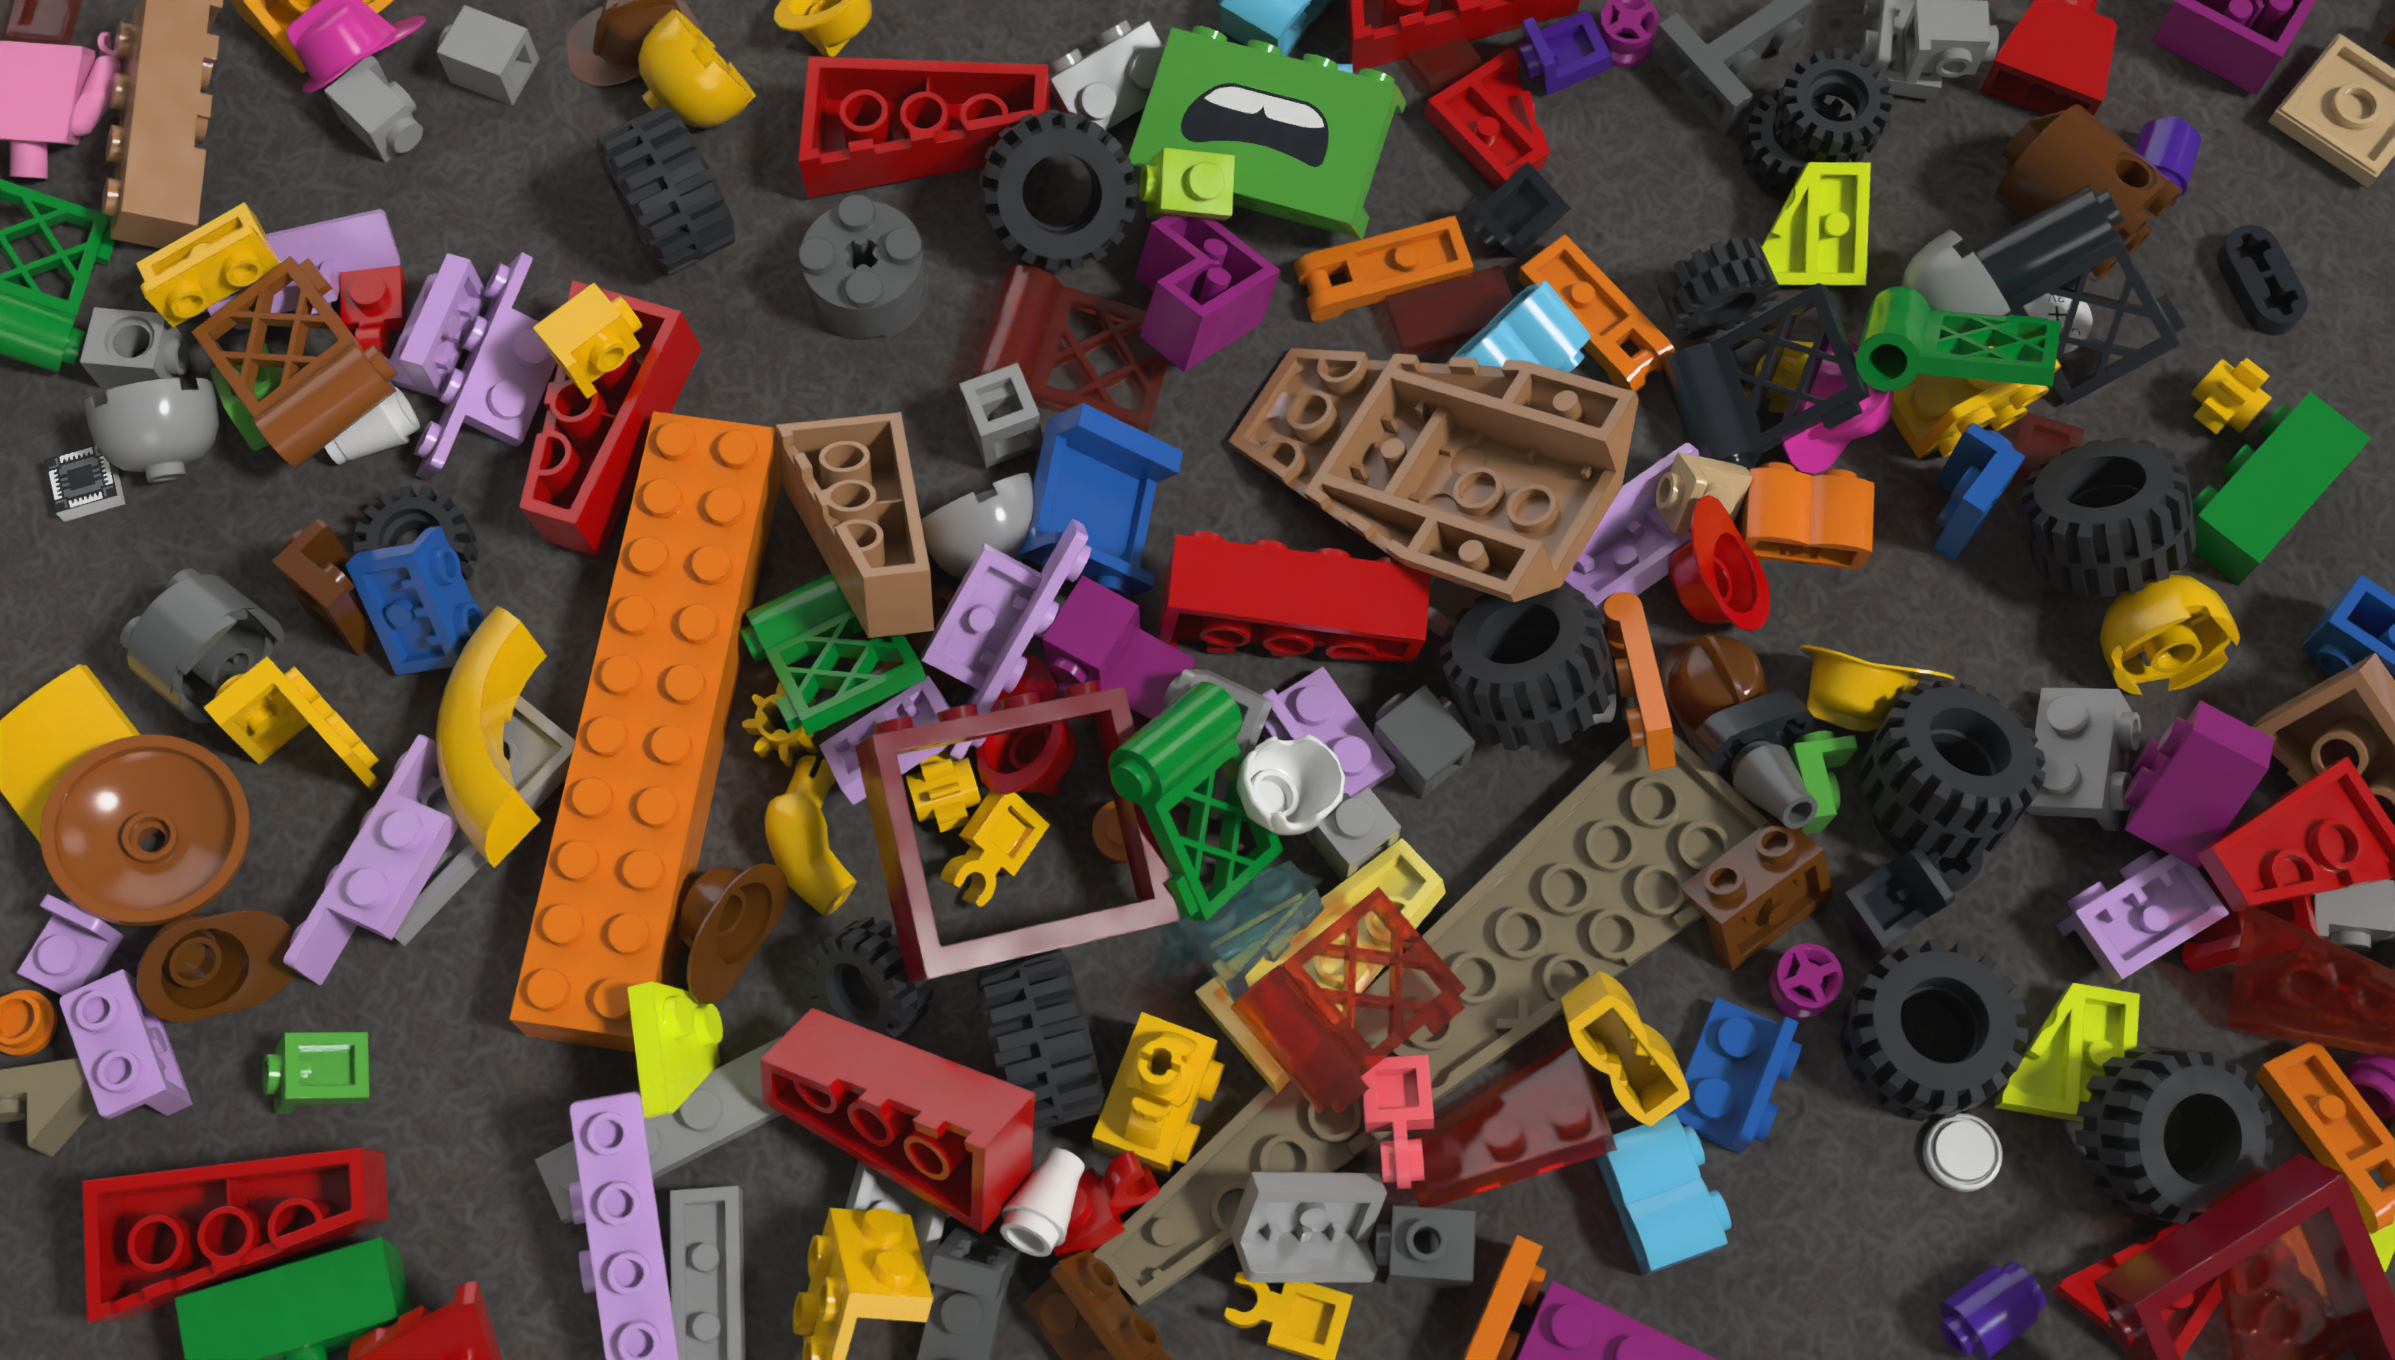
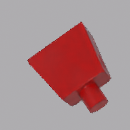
(2055, 58)

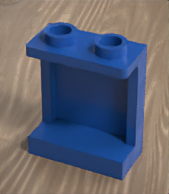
(1105, 479)

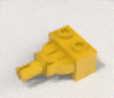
(1157, 1095)

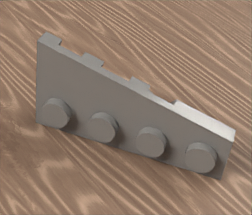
(538, 763)

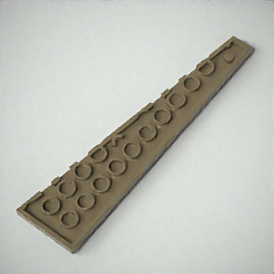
(1570, 899)

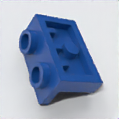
(1977, 478)
(417, 601)
(1734, 1075)

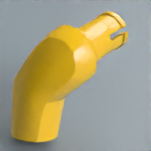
(800, 839)

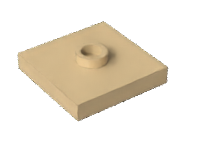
(2344, 110)

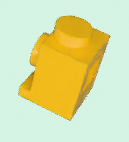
(590, 336)

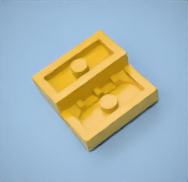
(51, 734)

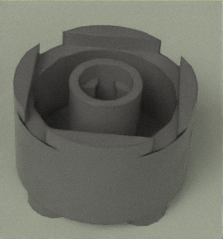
(864, 269)
(197, 640)

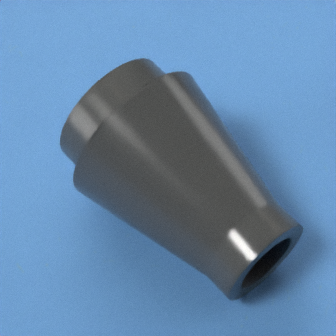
(1772, 782)

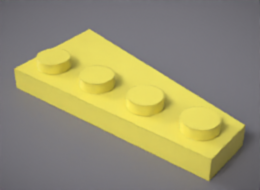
(1403, 879)

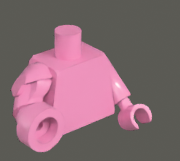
(51, 98)

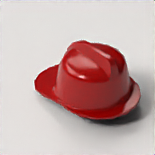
(1719, 572)
(1032, 757)

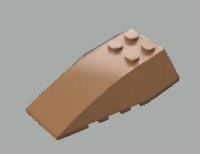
(1448, 463)

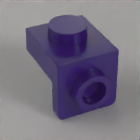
(1563, 52)

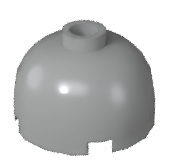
(1951, 281)
(154, 426)
(992, 517)

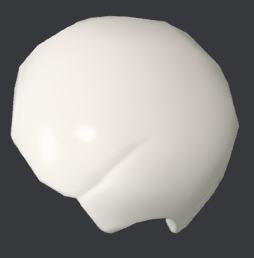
(1290, 784)

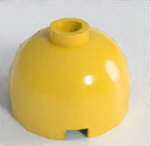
(690, 74)
(2178, 627)

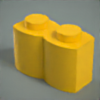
(1631, 1052)

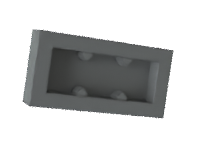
(1715, 71)
(968, 1295)

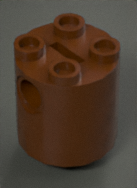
(2075, 149)

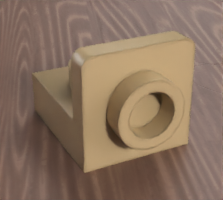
(1694, 478)

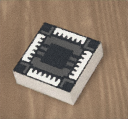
(83, 483)

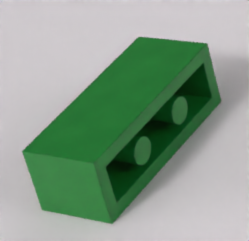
(2273, 485)
(297, 1307)

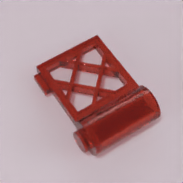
(1028, 331)
(1318, 1041)

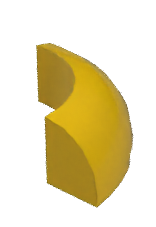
(471, 730)

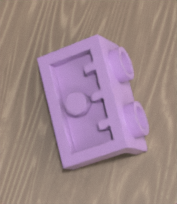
(437, 326)
(919, 701)
(1322, 710)
(2143, 916)
(123, 1048)

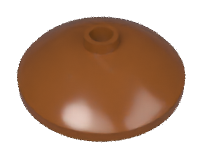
(137, 791)

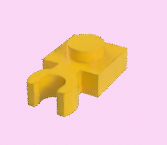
(1000, 840)
(1303, 1317)

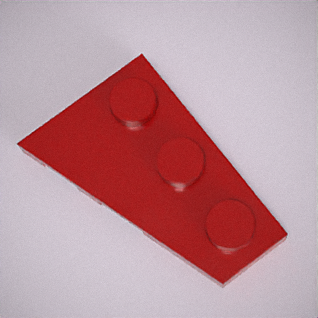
(2305, 843)

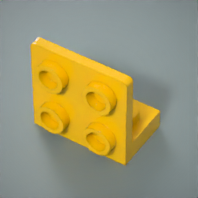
(1939, 408)

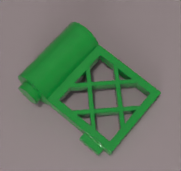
(33, 323)
(1911, 339)
(822, 623)
(1164, 765)

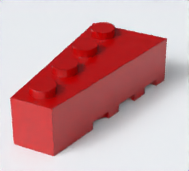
(1389, 28)
(908, 117)
(595, 445)
(1291, 600)
(905, 1113)
(217, 1222)

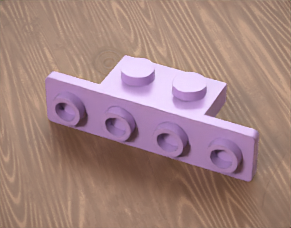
(334, 247)
(499, 377)
(1631, 542)
(996, 617)
(381, 870)
(622, 1228)

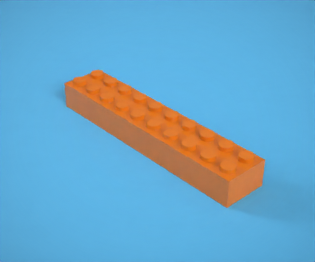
(650, 730)

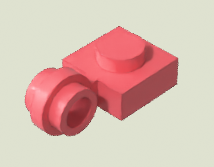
(1397, 1103)

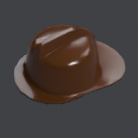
(608, 40)
(1708, 677)
(726, 923)
(214, 964)

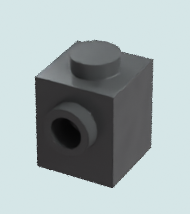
(1423, 738)
(1427, 1247)

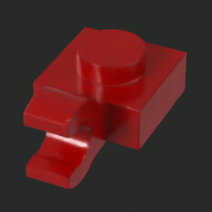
(374, 305)
(1102, 1200)

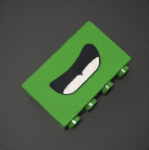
(1296, 126)

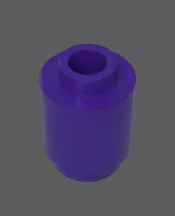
(2171, 147)
(1991, 1310)

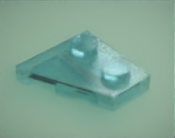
(1253, 925)

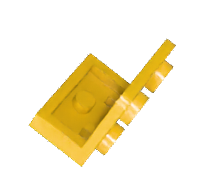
(271, 707)
(861, 1269)

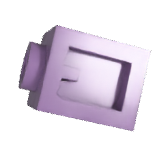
(70, 948)

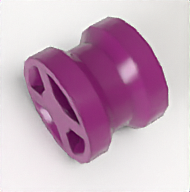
(1633, 18)
(1816, 972)

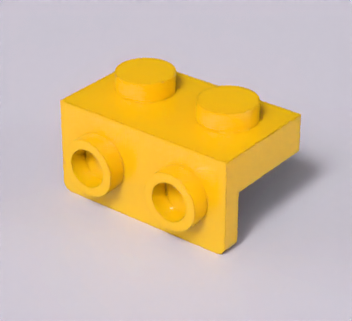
(207, 265)

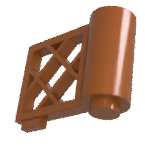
(328, 390)

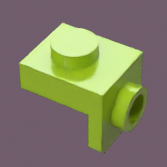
(1188, 184)

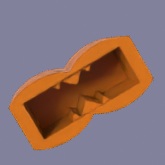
(1808, 516)

